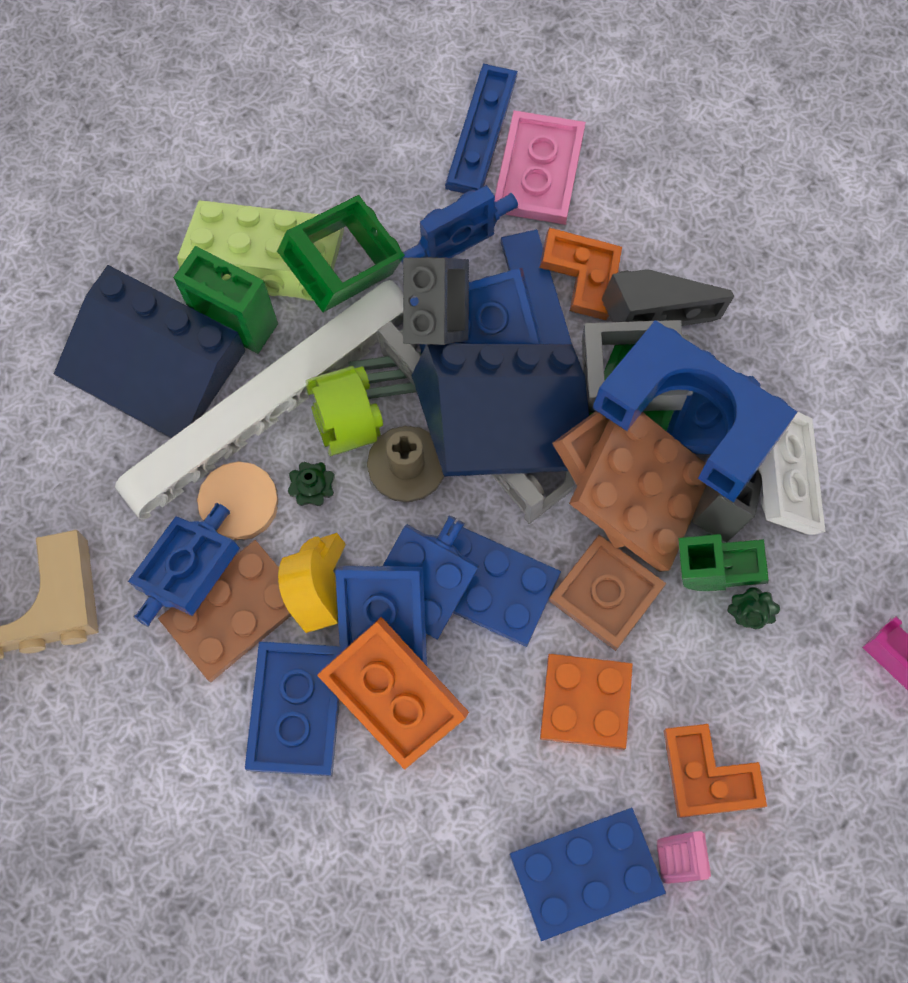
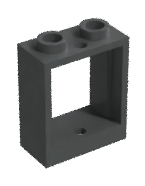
(443, 300)

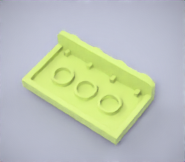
(250, 241)

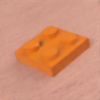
(586, 701)

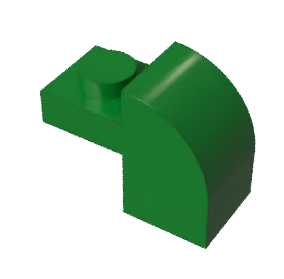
(716, 565)

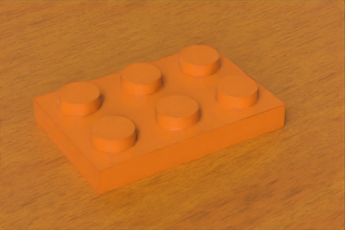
(393, 693)

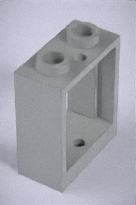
(618, 333)

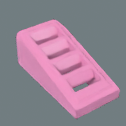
(683, 858)

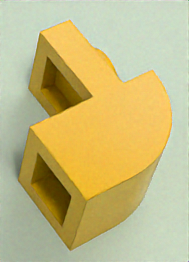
(310, 584)

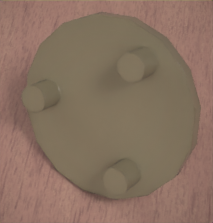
(404, 464)

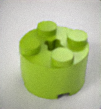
(343, 409)

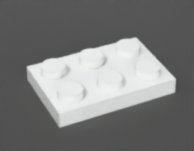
(792, 480)

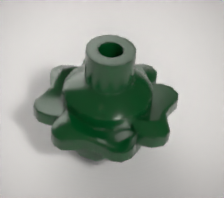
(311, 484)
(753, 608)

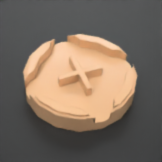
(245, 493)

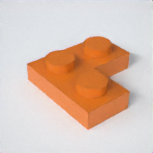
(587, 260)
(702, 786)

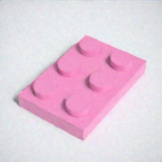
(540, 165)

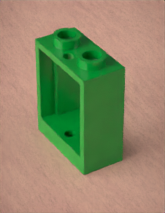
(315, 272)
(236, 302)

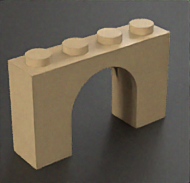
(64, 601)

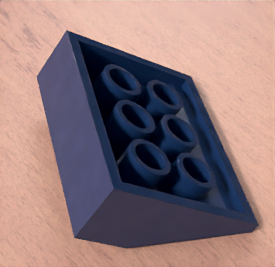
(147, 353)
(500, 405)

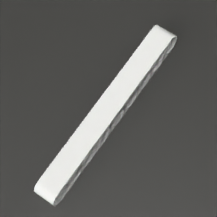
(258, 402)

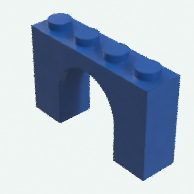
(669, 362)

